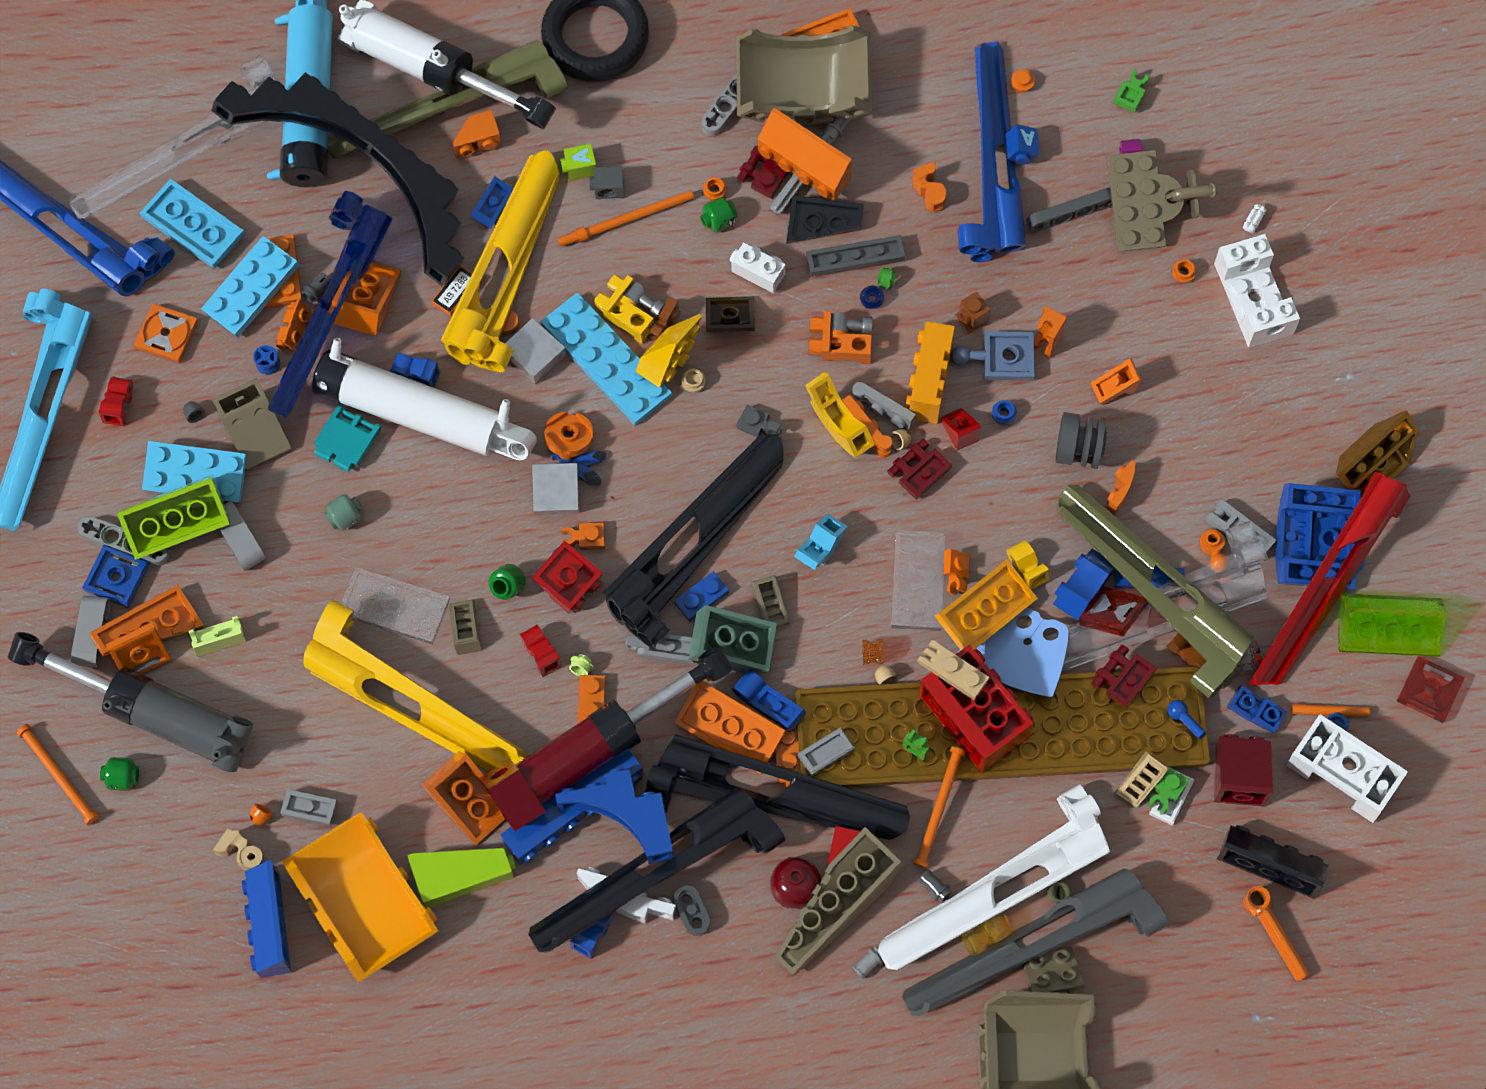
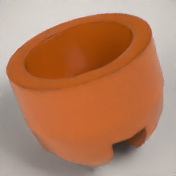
(260, 814)

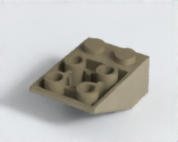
(251, 423)

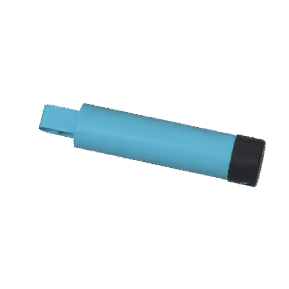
(309, 51)

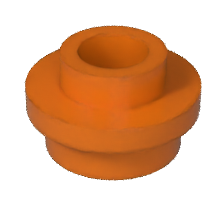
(714, 182)
(1184, 265)

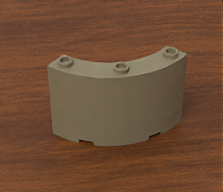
(804, 75)

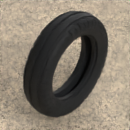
(602, 67)

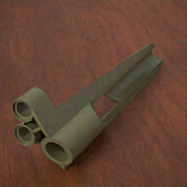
(504, 70)
(1206, 628)

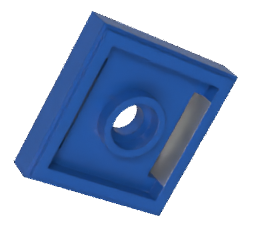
(106, 566)

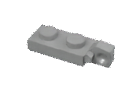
(669, 648)

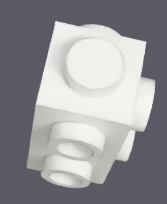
(757, 267)

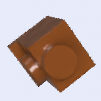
(973, 312)

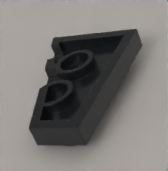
(821, 217)

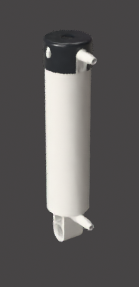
(419, 406)

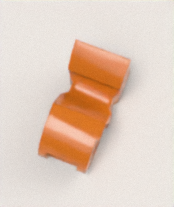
(932, 191)

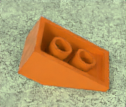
(367, 299)
(463, 797)

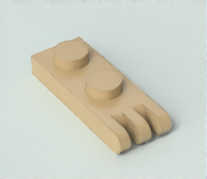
(953, 670)

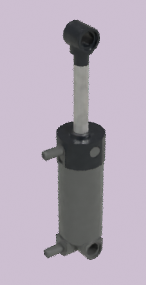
(150, 706)

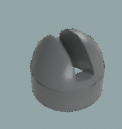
(193, 411)

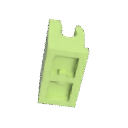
(217, 637)

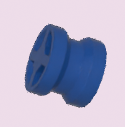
(266, 354)

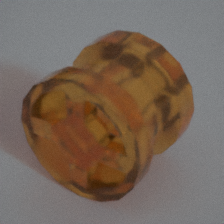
(872, 651)

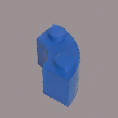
(1089, 578)

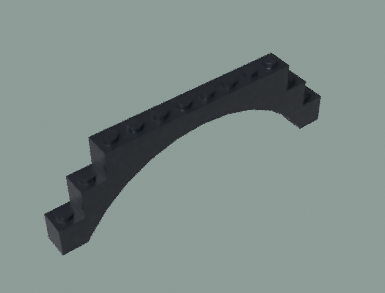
(317, 107)

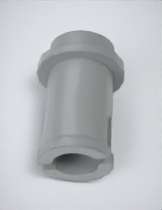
(868, 963)

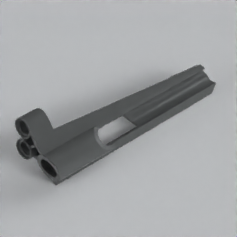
(1095, 907)

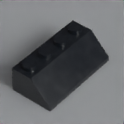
(1273, 862)

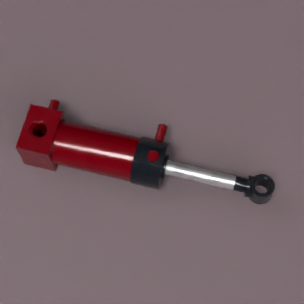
(585, 747)

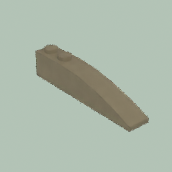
(844, 894)

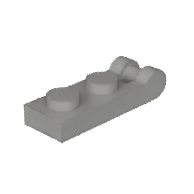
(883, 405)
(1236, 518)

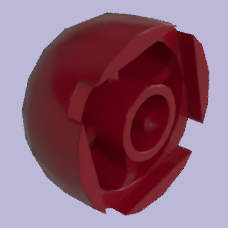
(794, 882)

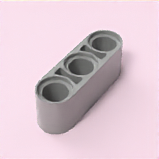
(241, 539)
(92, 614)

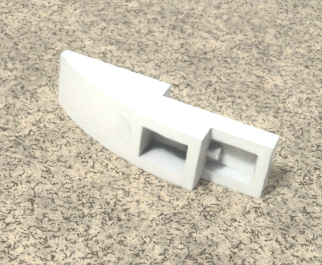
(636, 908)

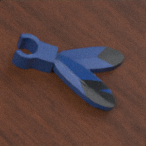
(583, 462)

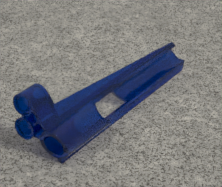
(367, 232)

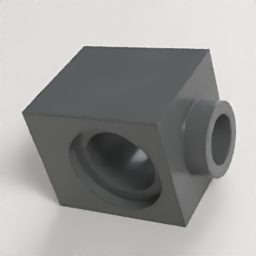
(607, 182)

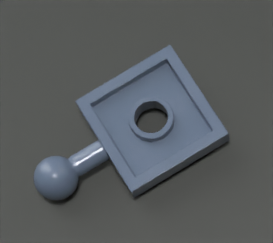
(995, 365)

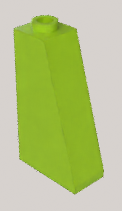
(458, 873)

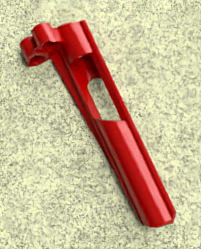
(1380, 502)

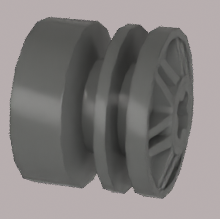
(1080, 440)

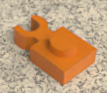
(589, 536)

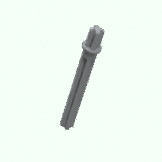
(792, 187)

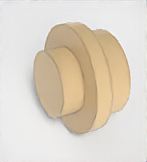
(693, 380)

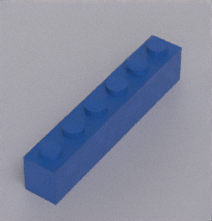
(547, 827)

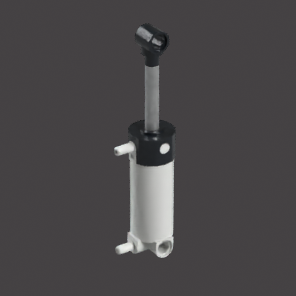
(428, 58)

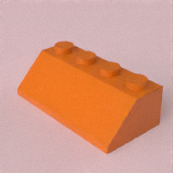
(805, 155)

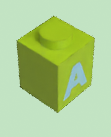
(578, 162)

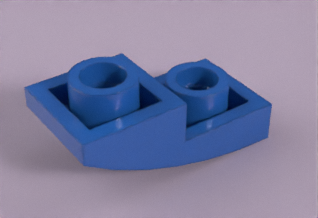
(1257, 710)

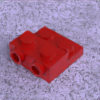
(568, 577)

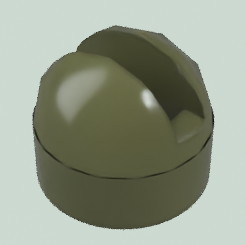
(1062, 893)

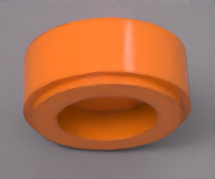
(511, 323)

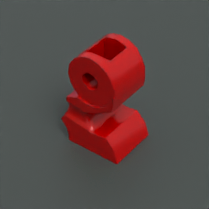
(118, 393)
(540, 647)

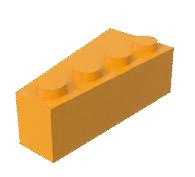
(930, 371)

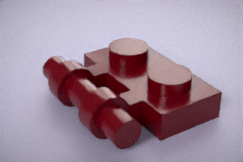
(767, 179)
(923, 474)
(1130, 681)

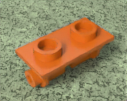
(296, 317)

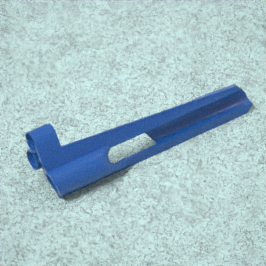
(1002, 207)
(109, 260)

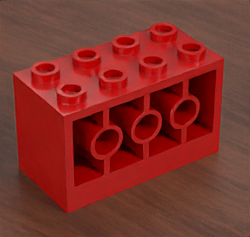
(983, 726)

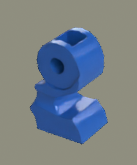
(422, 369)
(586, 941)

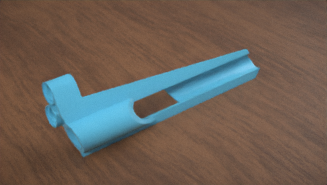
(59, 349)

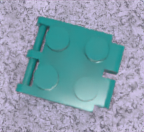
(345, 439)

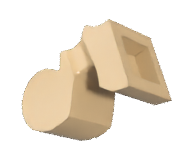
(247, 855)

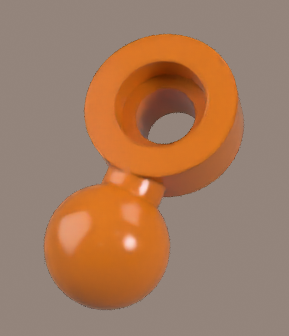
(1212, 549)

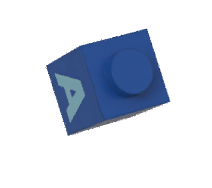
(1021, 144)

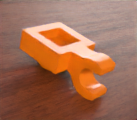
(957, 568)

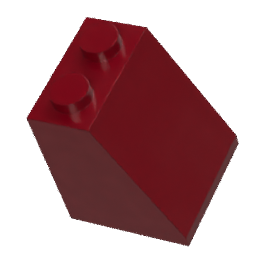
(1243, 770)

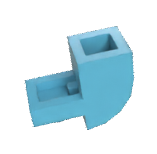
(822, 542)

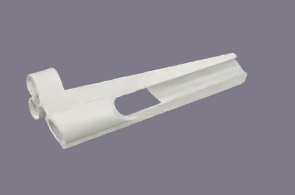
(1059, 852)

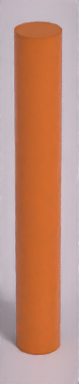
(1327, 709)

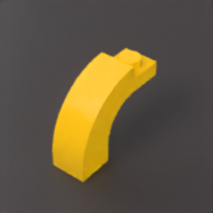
(837, 419)

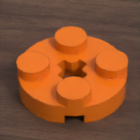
(568, 446)

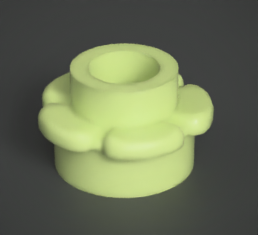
(581, 665)

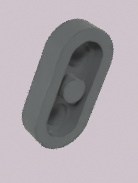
(691, 911)

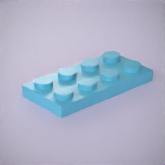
(192, 223)
(250, 286)
(177, 465)

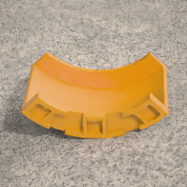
(360, 896)

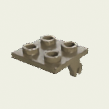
(1054, 972)

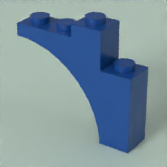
(617, 800)

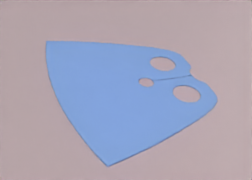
(1032, 666)

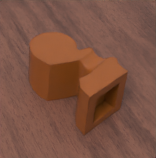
(1181, 647)

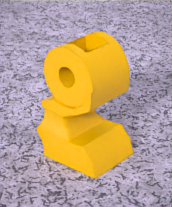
(1026, 563)

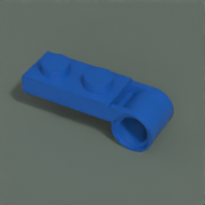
(768, 701)

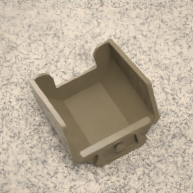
(1036, 1041)

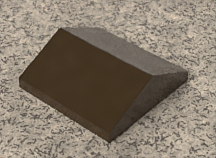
(730, 314)

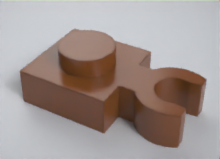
(668, 315)

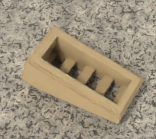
(1148, 785)

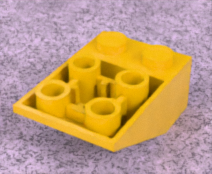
(669, 351)

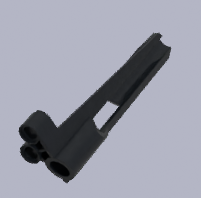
(641, 590)
(701, 770)
(713, 828)

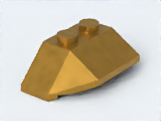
(1381, 449)

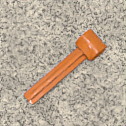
(1275, 931)

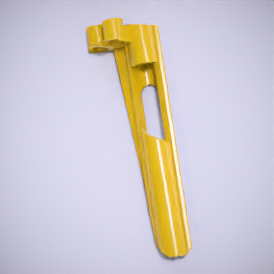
(473, 330)
(348, 665)

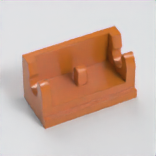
(1051, 329)

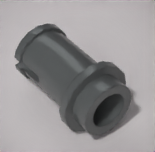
(315, 288)
(935, 886)

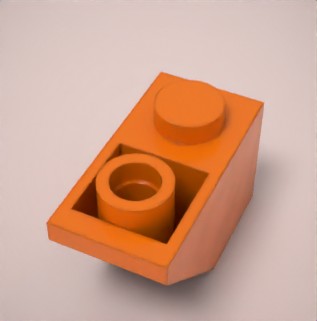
(477, 134)

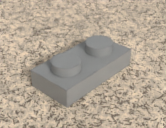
(309, 807)

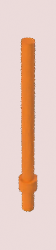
(581, 234)

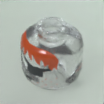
(1250, 660)

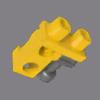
(623, 307)

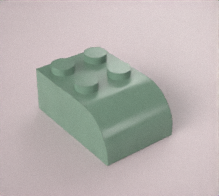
(742, 638)

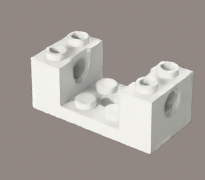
(1246, 270)
(1323, 753)

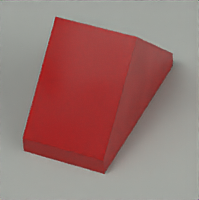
(961, 428)

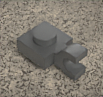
(756, 421)

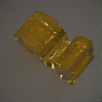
(986, 933)

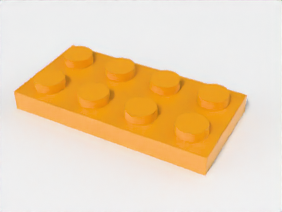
(986, 606)

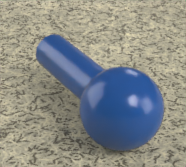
(1179, 711)

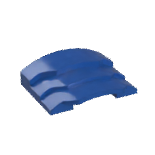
(1307, 529)

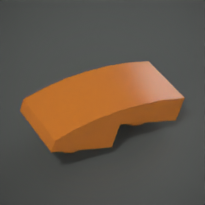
(1123, 483)

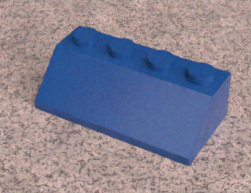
(267, 920)

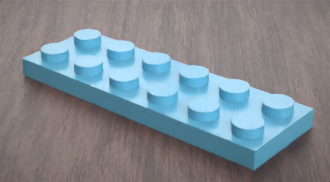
(604, 358)

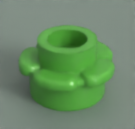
(886, 278)

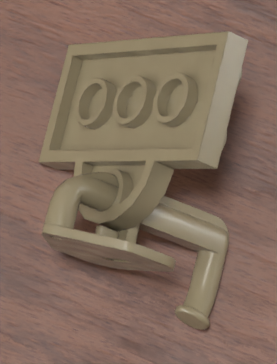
(1141, 199)

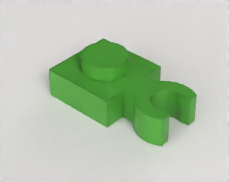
(1131, 93)
(916, 745)
(1169, 788)

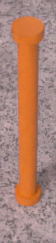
(62, 780)
(939, 807)

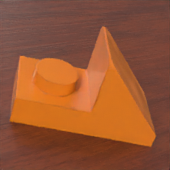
(1116, 382)

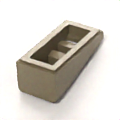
(771, 580)
(465, 642)

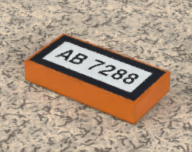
(451, 292)

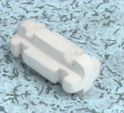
(1254, 218)

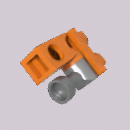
(836, 341)

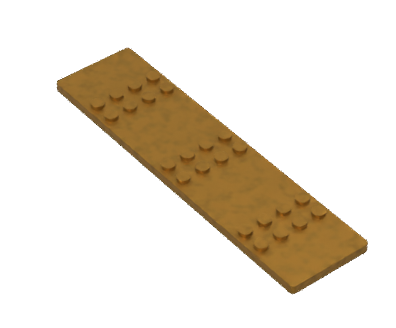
(1071, 732)

